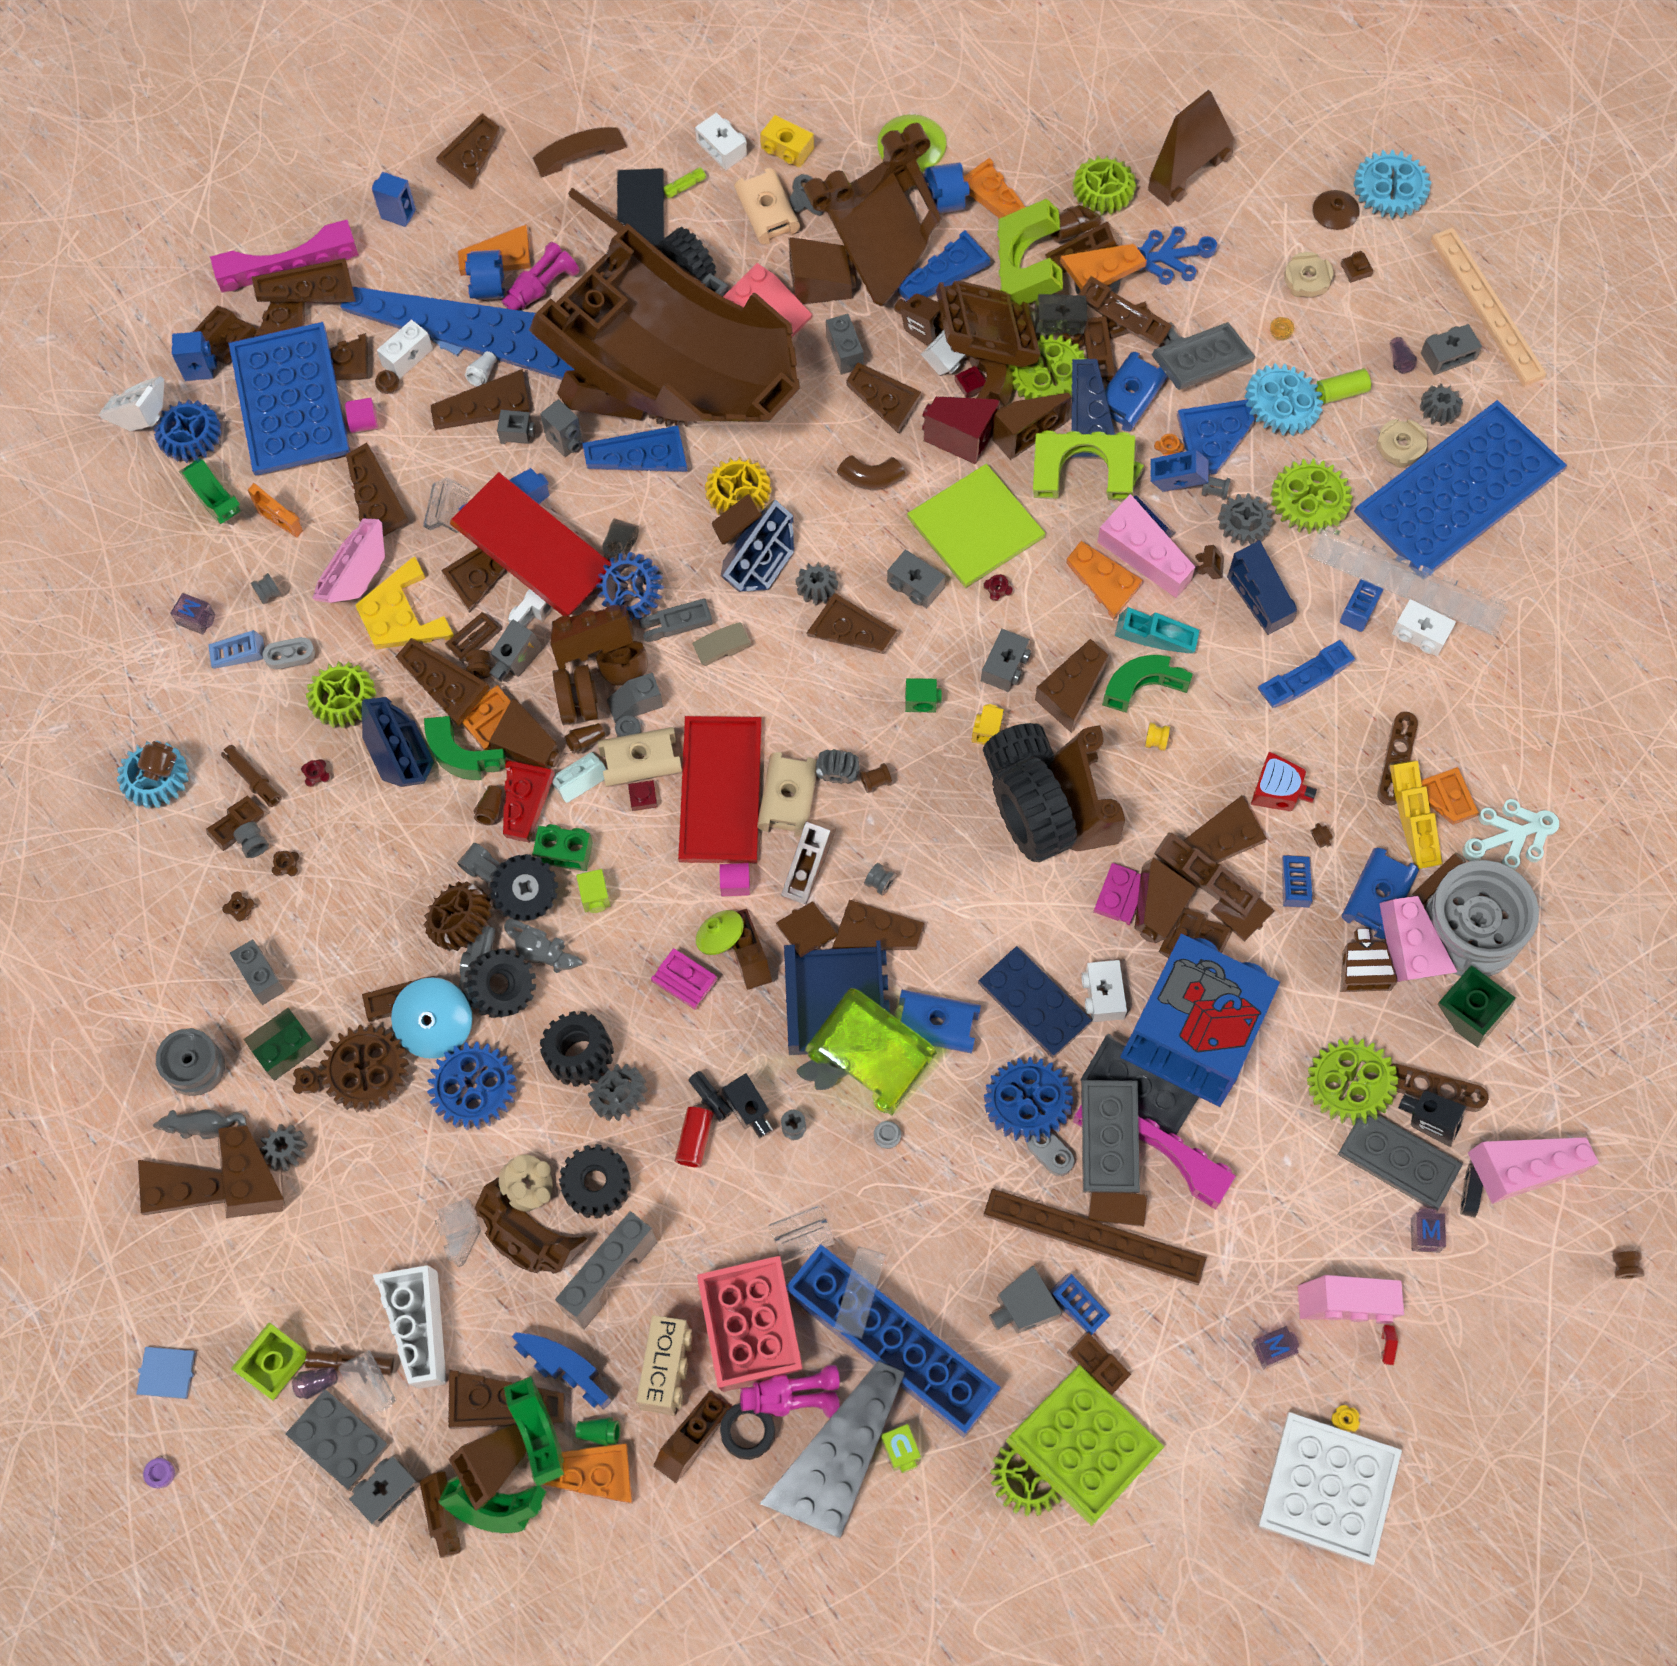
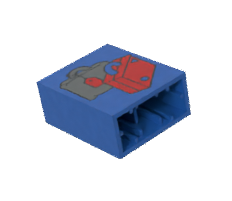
(1201, 1019)

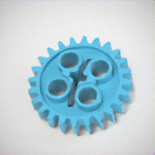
(1375, 186)
(1283, 399)

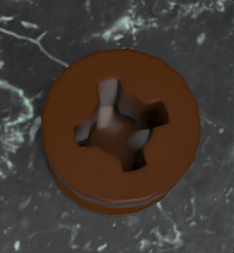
(478, 663)
(1628, 1265)

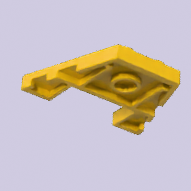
(389, 615)

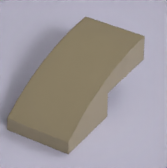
(721, 642)

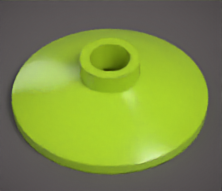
(719, 932)

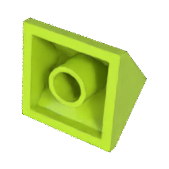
(270, 1361)

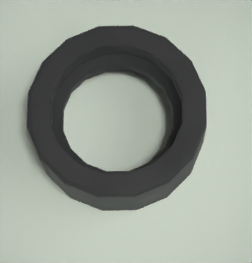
(736, 1450)

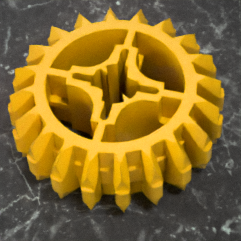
(731, 477)

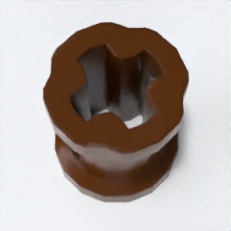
(876, 778)

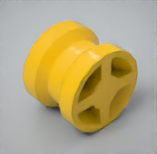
(1157, 736)

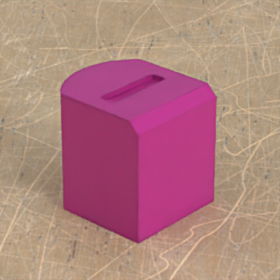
(361, 415)
(734, 879)

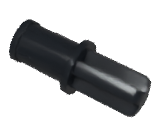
(710, 1095)

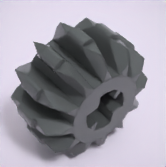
(1441, 404)
(816, 583)
(837, 766)
(286, 1157)

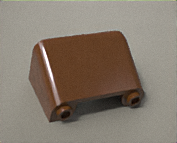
(1097, 821)

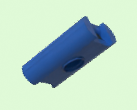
(1134, 376)
(1383, 874)
(956, 1018)

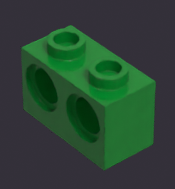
(560, 853)

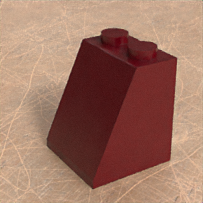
(960, 425)

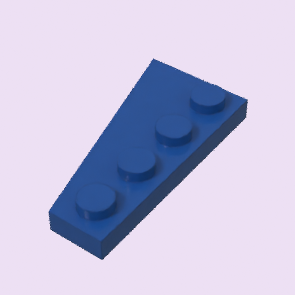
(645, 451)

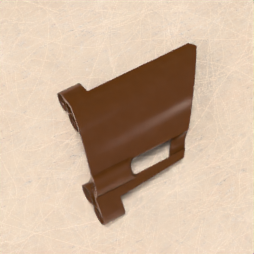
(876, 216)

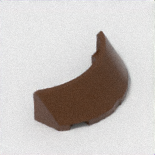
(521, 1237)

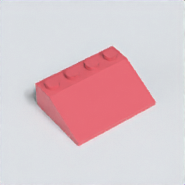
(774, 292)
(749, 1323)

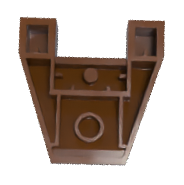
(1195, 137)

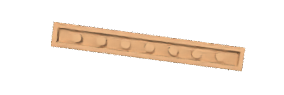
(1488, 307)

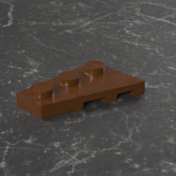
(469, 150)
(351, 359)
(472, 576)
(851, 626)
(176, 1187)

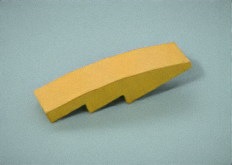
(1415, 814)

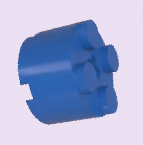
(947, 186)
(485, 274)

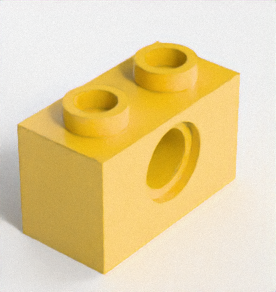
(787, 141)

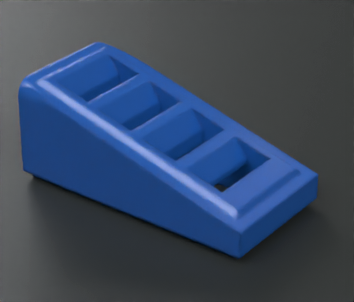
(1355, 617)
(1296, 900)
(1077, 1288)

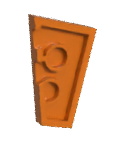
(1103, 264)
(1104, 577)

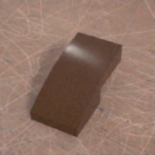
(238, 814)
(1099, 1363)

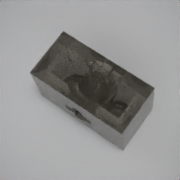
(1060, 314)

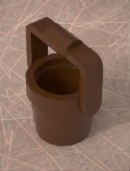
(1073, 222)

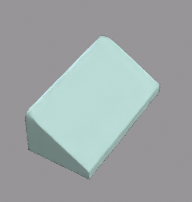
(579, 777)

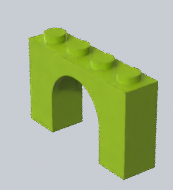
(1015, 235)
(1055, 449)

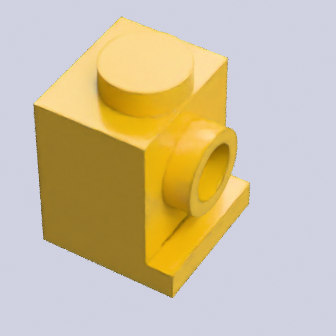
(987, 724)

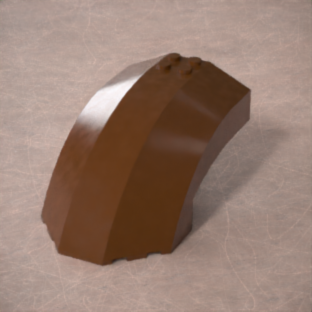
(670, 341)

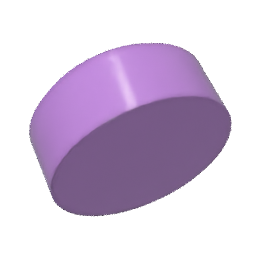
(158, 1473)

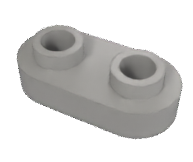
(289, 653)
(1049, 1151)

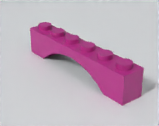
(331, 243)
(1204, 1178)

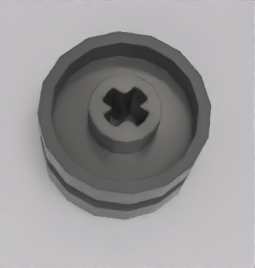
(190, 1062)

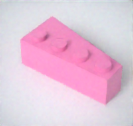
(1146, 547)
(1526, 1165)

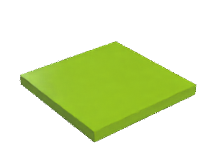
(976, 525)
(1085, 1444)

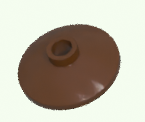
(1334, 216)

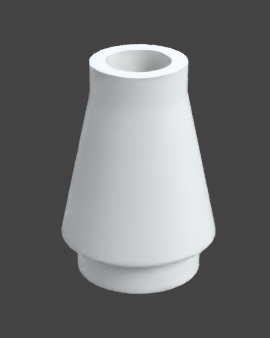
(479, 370)

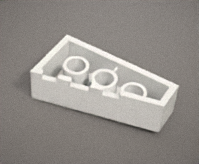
(416, 1322)

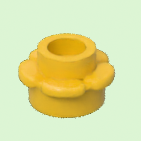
(1344, 1411)

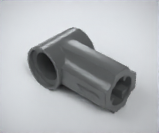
(478, 862)

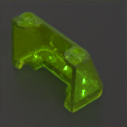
(872, 1049)

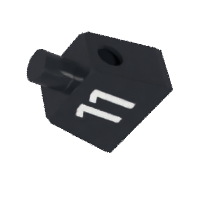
(741, 1094)
(1434, 1116)

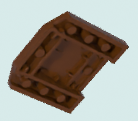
(987, 324)

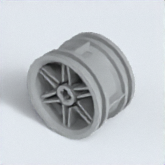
(1506, 893)

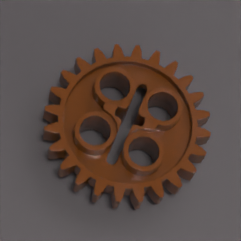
(340, 1072)

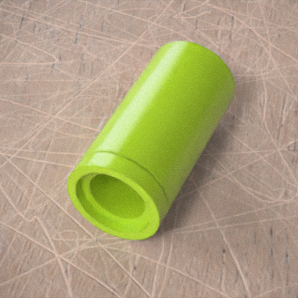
(1344, 386)

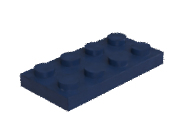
(1034, 1002)

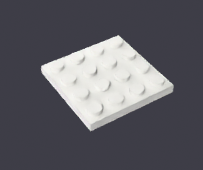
(1330, 1489)

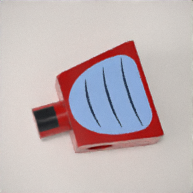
(1281, 785)

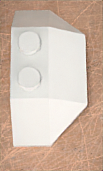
(136, 406)

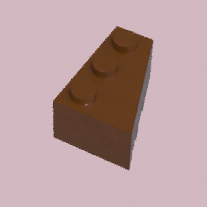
(584, 396)
(589, 633)
(1072, 683)
(245, 1175)

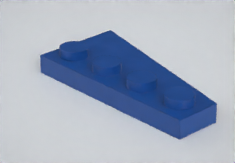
(953, 264)

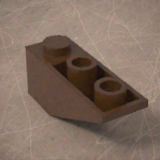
(750, 955)
(691, 1437)

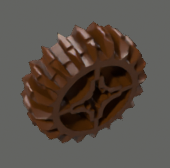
(458, 916)

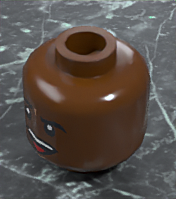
(156, 760)

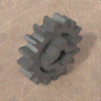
(1245, 519)
(617, 1092)

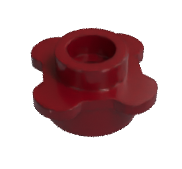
(997, 580)
(312, 766)

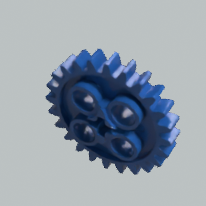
(492, 1098)
(1010, 1113)

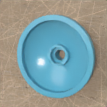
(449, 1014)

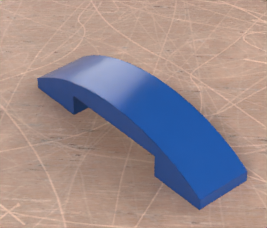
(1307, 676)

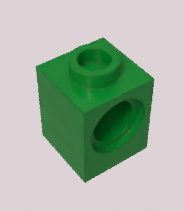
(922, 695)

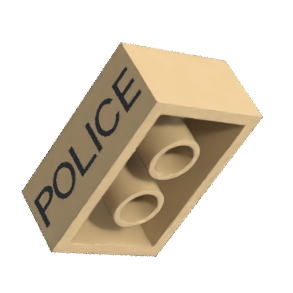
(665, 1365)

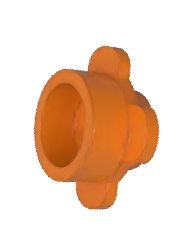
(1169, 440)

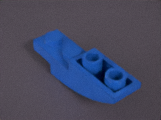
(555, 1358)

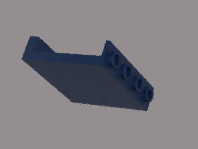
(820, 981)

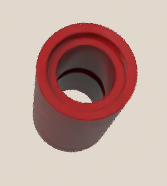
(694, 1137)

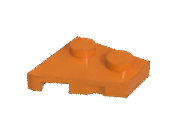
(275, 512)

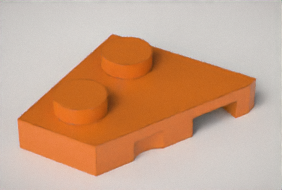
(486, 716)
(1450, 796)

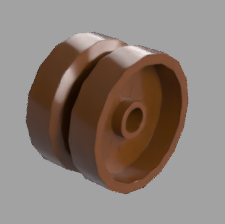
(576, 694)

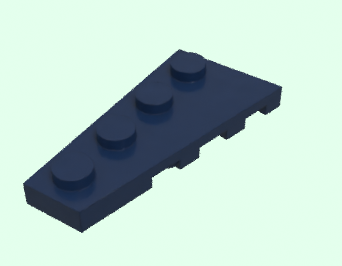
(1089, 402)

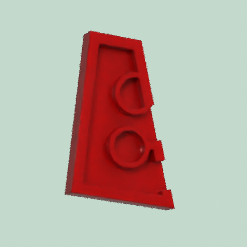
(525, 796)

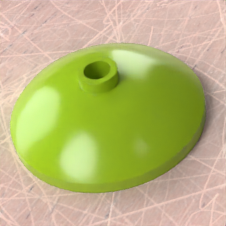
(932, 130)

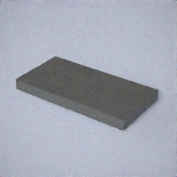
(1203, 356)
(1110, 1136)
(1401, 1160)

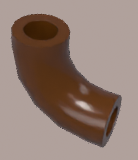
(871, 476)

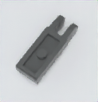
(677, 620)

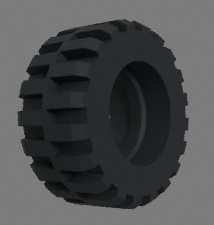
(1034, 809)

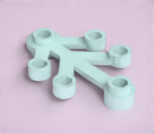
(1514, 832)

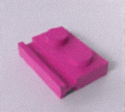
(1119, 894)
(684, 978)

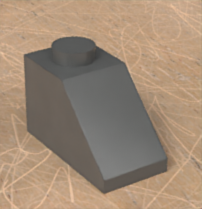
(635, 697)

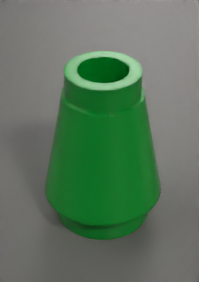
(600, 1431)

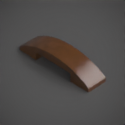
(576, 146)
(1124, 313)

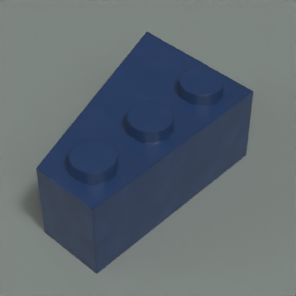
(1261, 588)

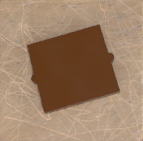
(1241, 925)
(806, 929)

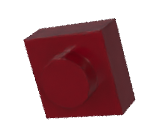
(970, 381)
(642, 795)

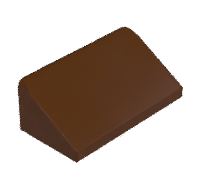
(736, 518)
(1118, 1208)

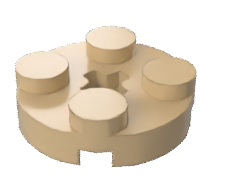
(1305, 286)
(1399, 454)
(537, 1174)

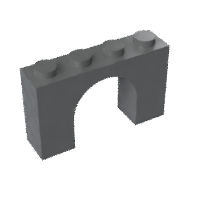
(582, 1294)

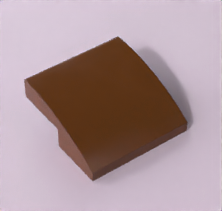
(222, 328)
(1196, 926)

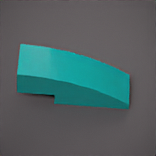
(1156, 631)

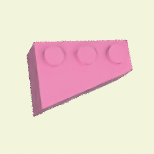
(1413, 941)
(1351, 1299)

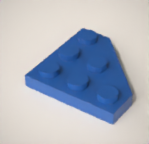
(1215, 430)

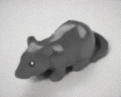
(538, 949)
(198, 1123)

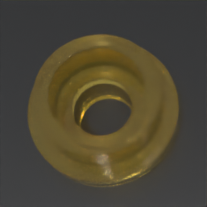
(1281, 333)

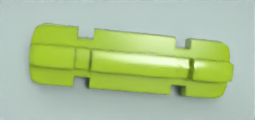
(684, 182)

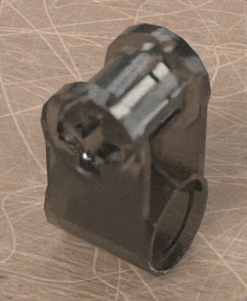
(620, 538)

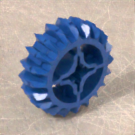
(181, 444)
(637, 578)

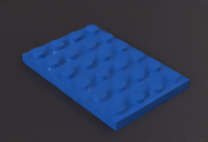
(289, 398)

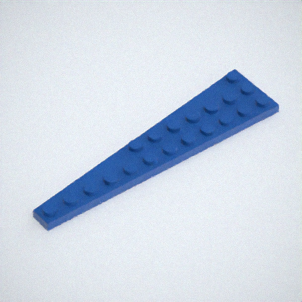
(463, 325)

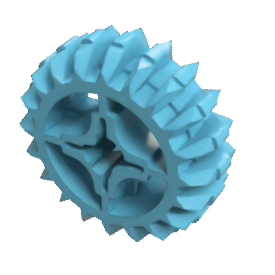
(142, 789)

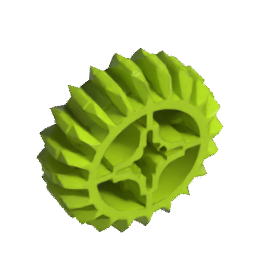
(1104, 185)
(338, 681)
(1016, 1474)

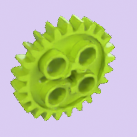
(1027, 378)
(1311, 495)
(1374, 1091)

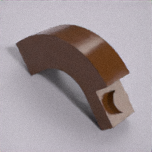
(998, 381)

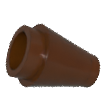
(582, 738)
(488, 807)

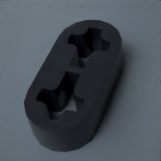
(1471, 1193)

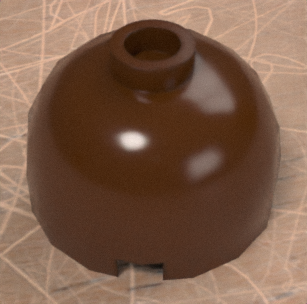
(623, 663)

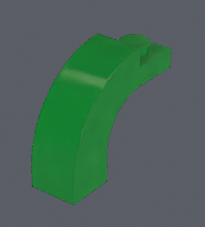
(209, 491)
(1140, 673)
(454, 759)
(536, 1430)
(500, 1514)

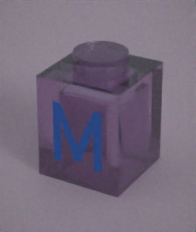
(193, 613)
(1428, 1231)
(1276, 1347)

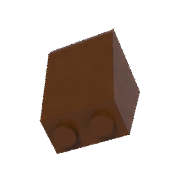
(820, 271)

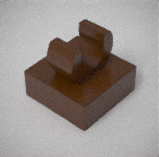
(1357, 266)
(1212, 562)

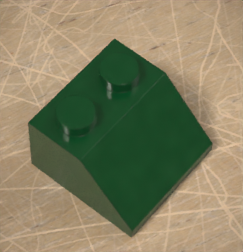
(1476, 1005)
(281, 1044)

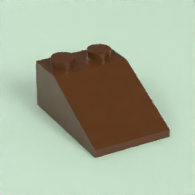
(1020, 421)

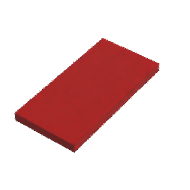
(531, 544)
(720, 789)

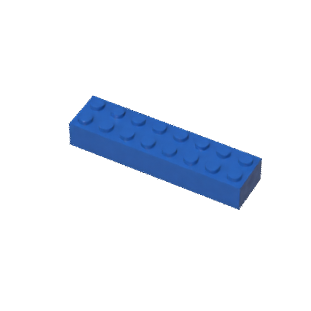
(934, 1371)

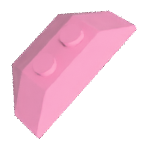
(353, 564)

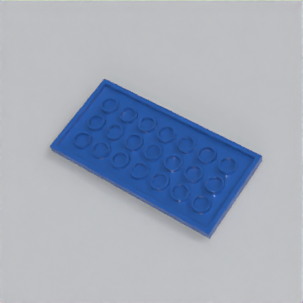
(1460, 488)

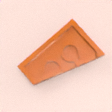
(990, 190)
(512, 247)
(597, 1473)

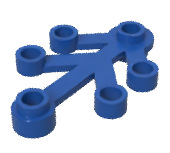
(1168, 255)

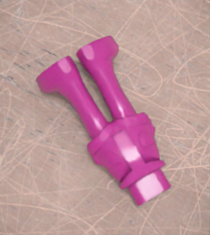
(530, 287)
(776, 1397)

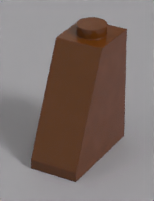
(524, 738)
(1160, 900)
(488, 1463)

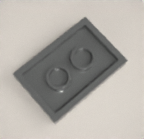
(337, 1440)

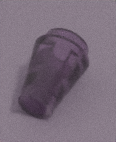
(1402, 356)
(312, 1382)

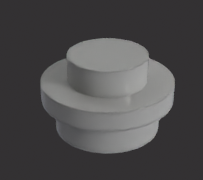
(887, 1135)

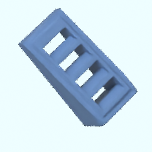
(252, 645)

